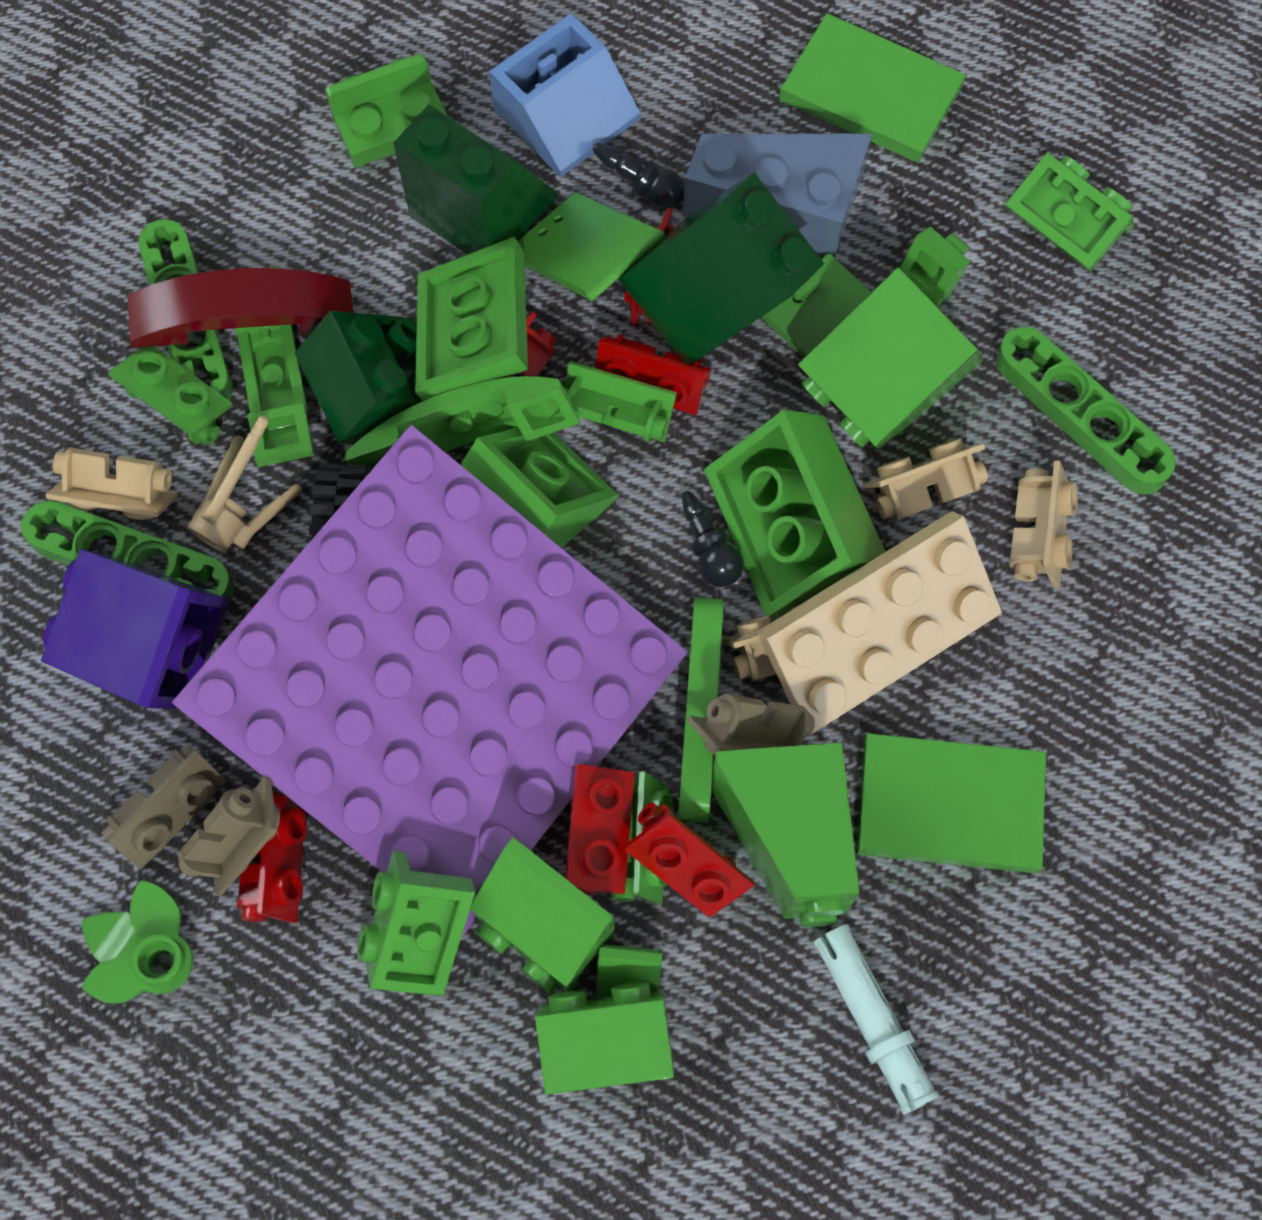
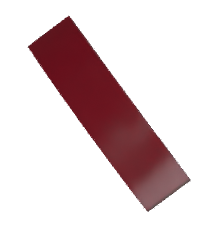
(233, 299)

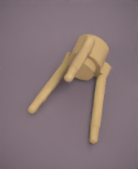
(218, 517)

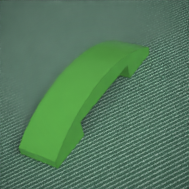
(276, 391)
(472, 411)

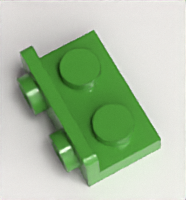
(380, 105)
(1070, 210)
(414, 928)

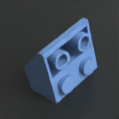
(563, 95)

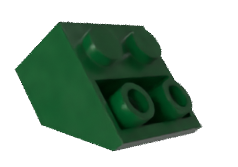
(361, 370)

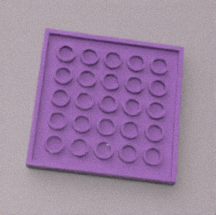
(430, 671)

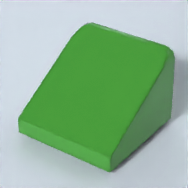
(627, 965)

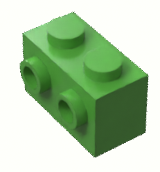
(604, 1039)

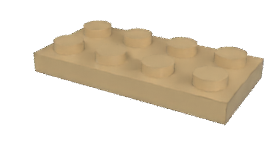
(881, 620)

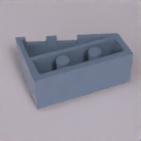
(806, 174)

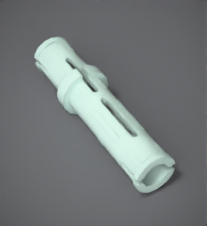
(876, 1020)

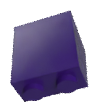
(132, 629)

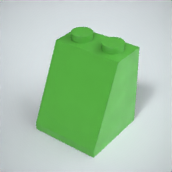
(888, 361)
(793, 825)

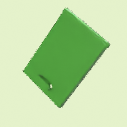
(587, 245)
(825, 303)

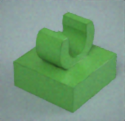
(936, 264)

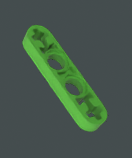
(210, 350)
(1091, 403)
(131, 546)
(702, 688)

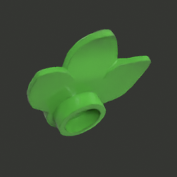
(132, 942)

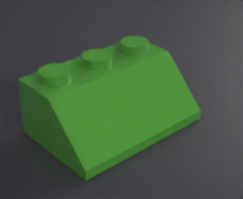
(793, 510)

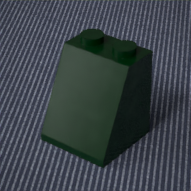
(466, 185)
(721, 269)

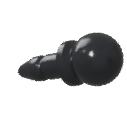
(660, 187)
(719, 560)

